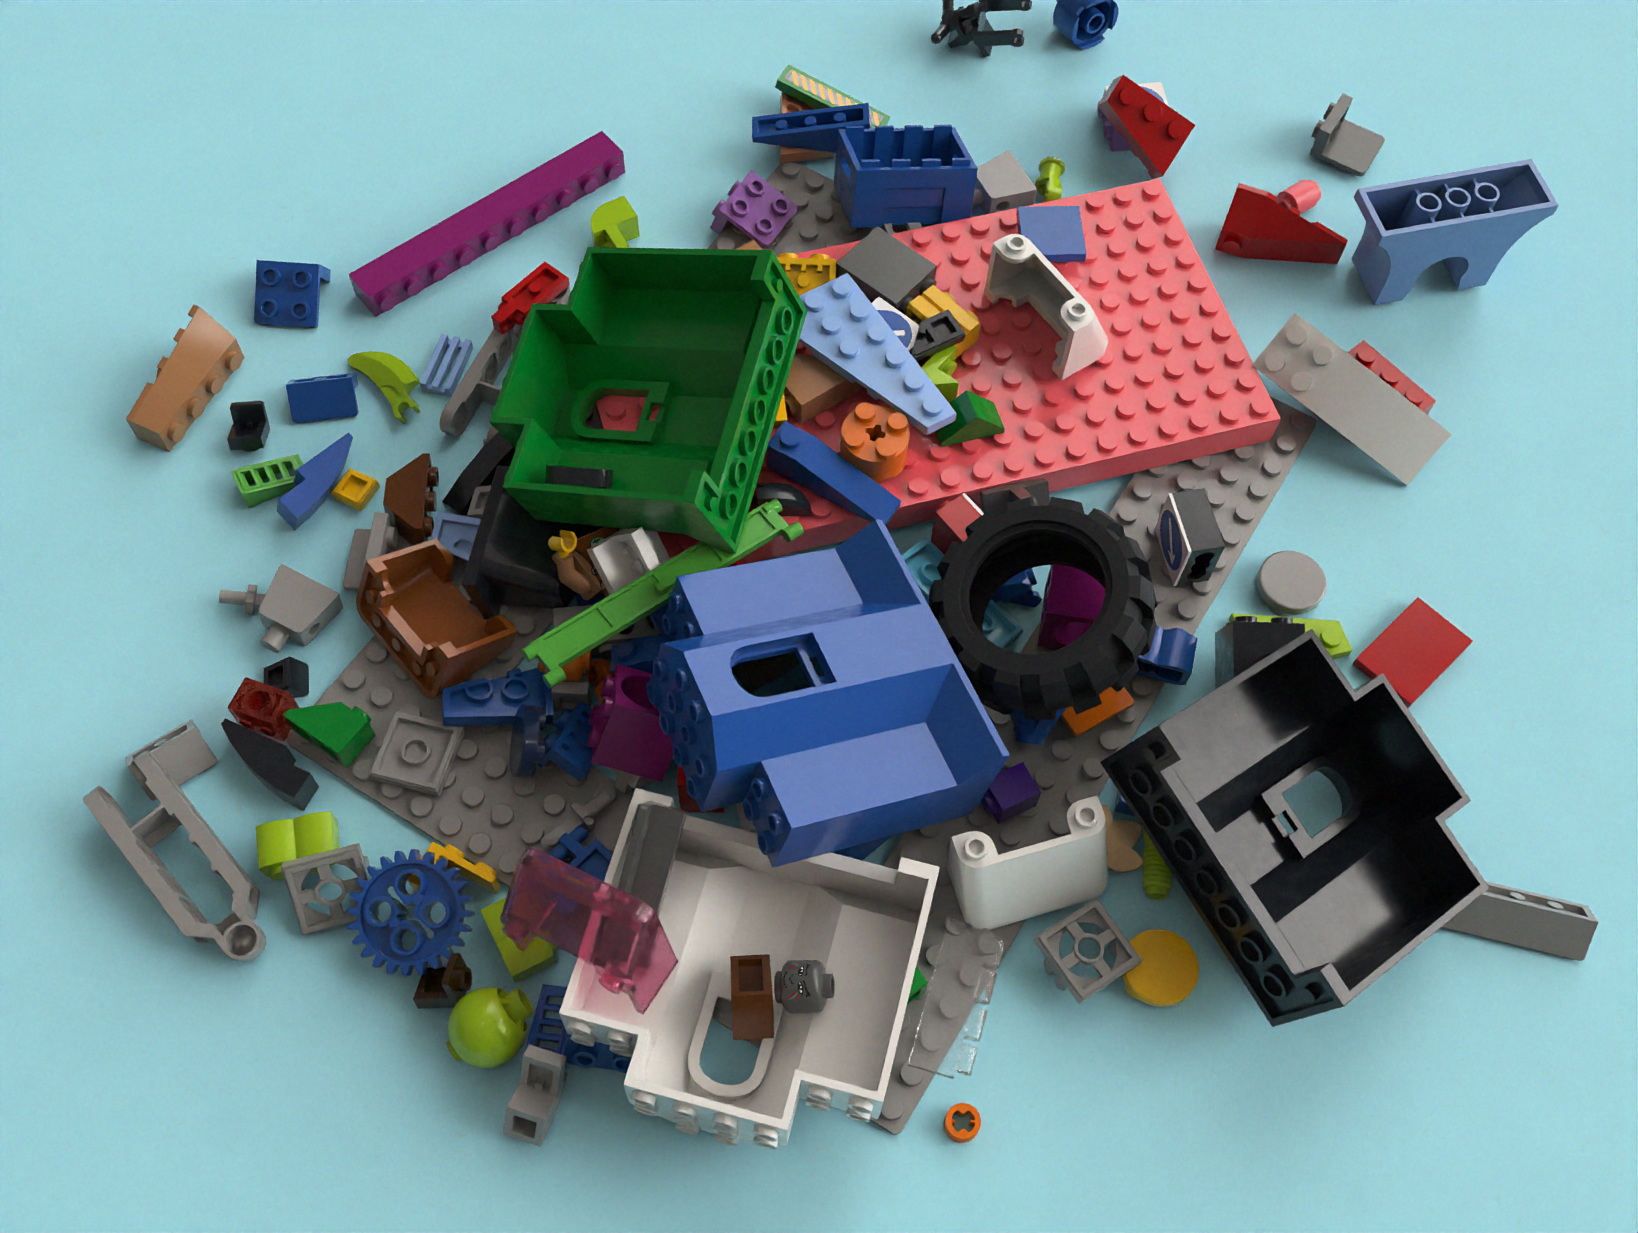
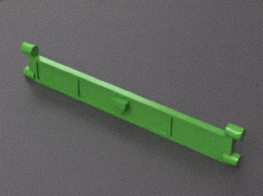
(649, 593)

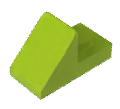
(940, 369)

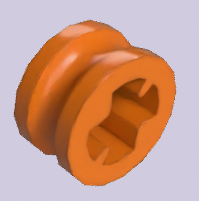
(961, 1110)

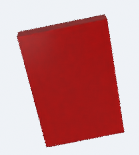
(1413, 651)

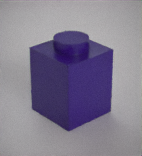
(1011, 793)

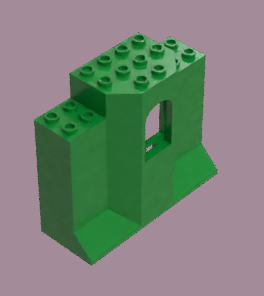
(691, 333)

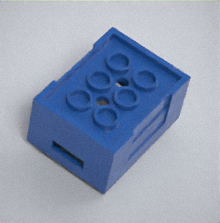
(903, 175)

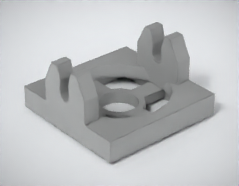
(295, 871)
(1107, 931)

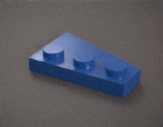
(496, 699)

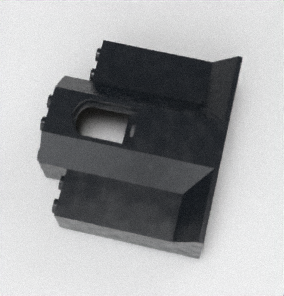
(1296, 911)

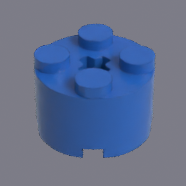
(1085, 20)

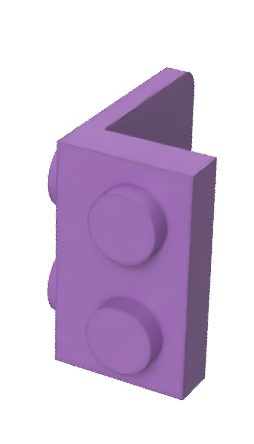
(754, 209)

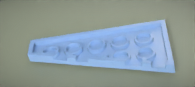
(861, 347)

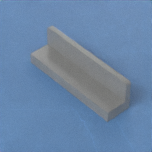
(1528, 921)

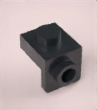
(249, 426)

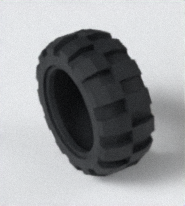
(1033, 538)

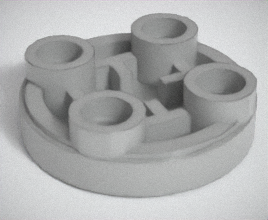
(1291, 583)

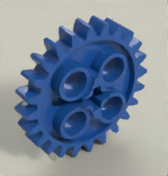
(385, 937)

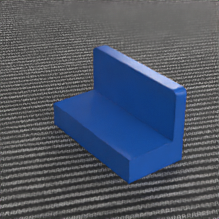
(322, 397)

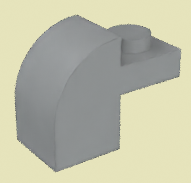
(536, 1096)

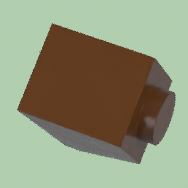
(751, 997)

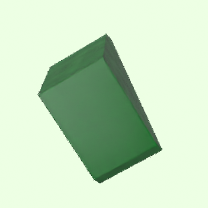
(974, 420)

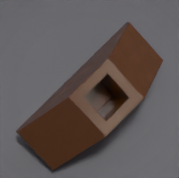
(411, 499)

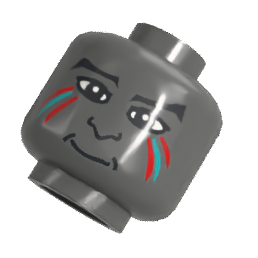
(803, 986)

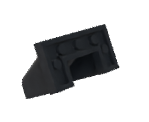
(513, 558)

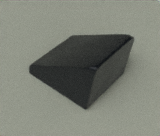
(289, 676)

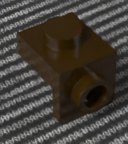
(445, 985)

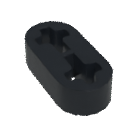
(579, 476)

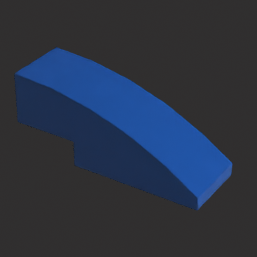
(314, 483)

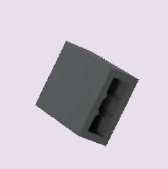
(887, 269)

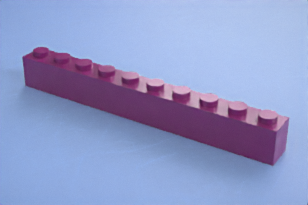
(487, 224)

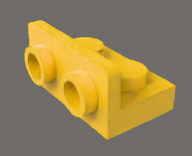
(808, 272)

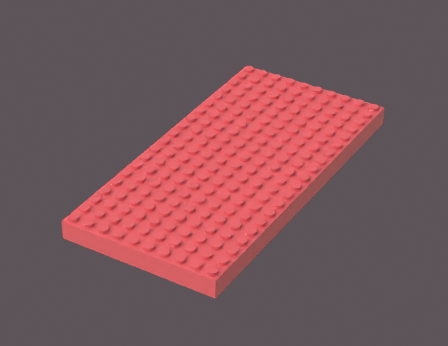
(1160, 395)

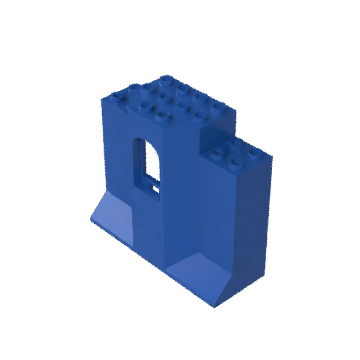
(861, 753)

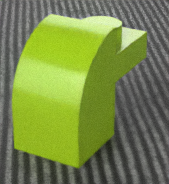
(614, 224)

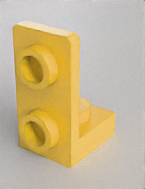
(479, 873)

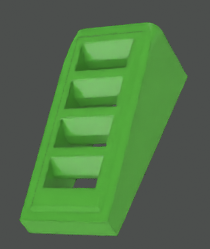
(257, 472)

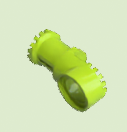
(1049, 181)

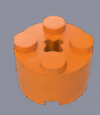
(875, 441)

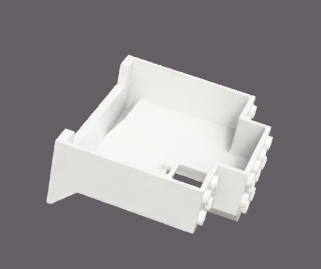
(731, 902)

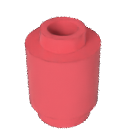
(1301, 196)

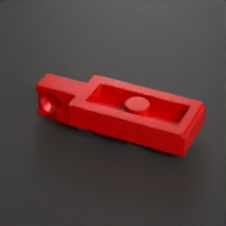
(538, 288)

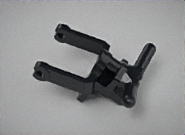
(971, 25)

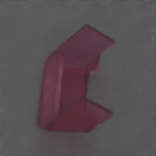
(590, 922)

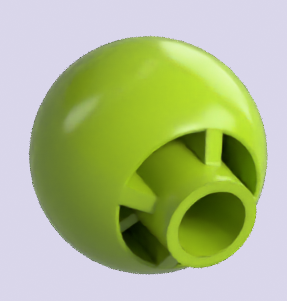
(488, 1026)

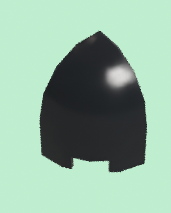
(791, 499)

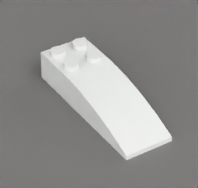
(1351, 399)

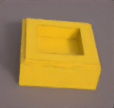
(355, 489)

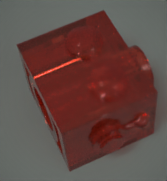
(262, 708)

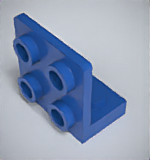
(288, 293)

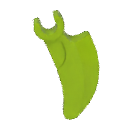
(391, 376)

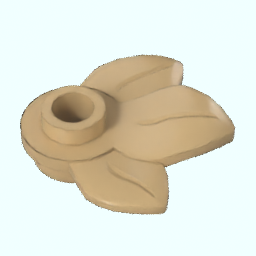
(1120, 839)

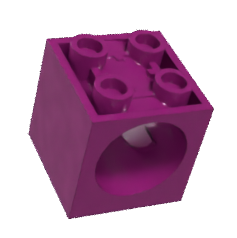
(1069, 606)
(628, 727)

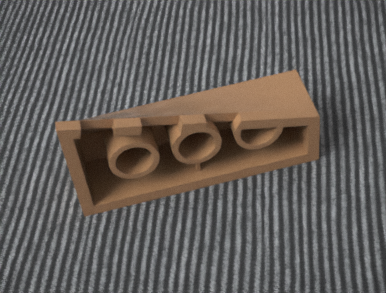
(185, 381)

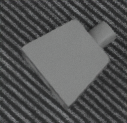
(1003, 185)
(296, 609)

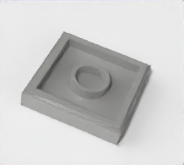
(416, 753)

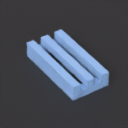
(453, 345)

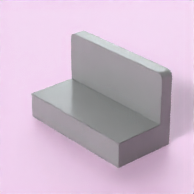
(179, 752)

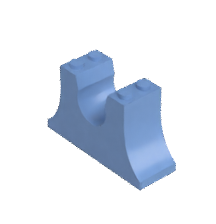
(1449, 217)

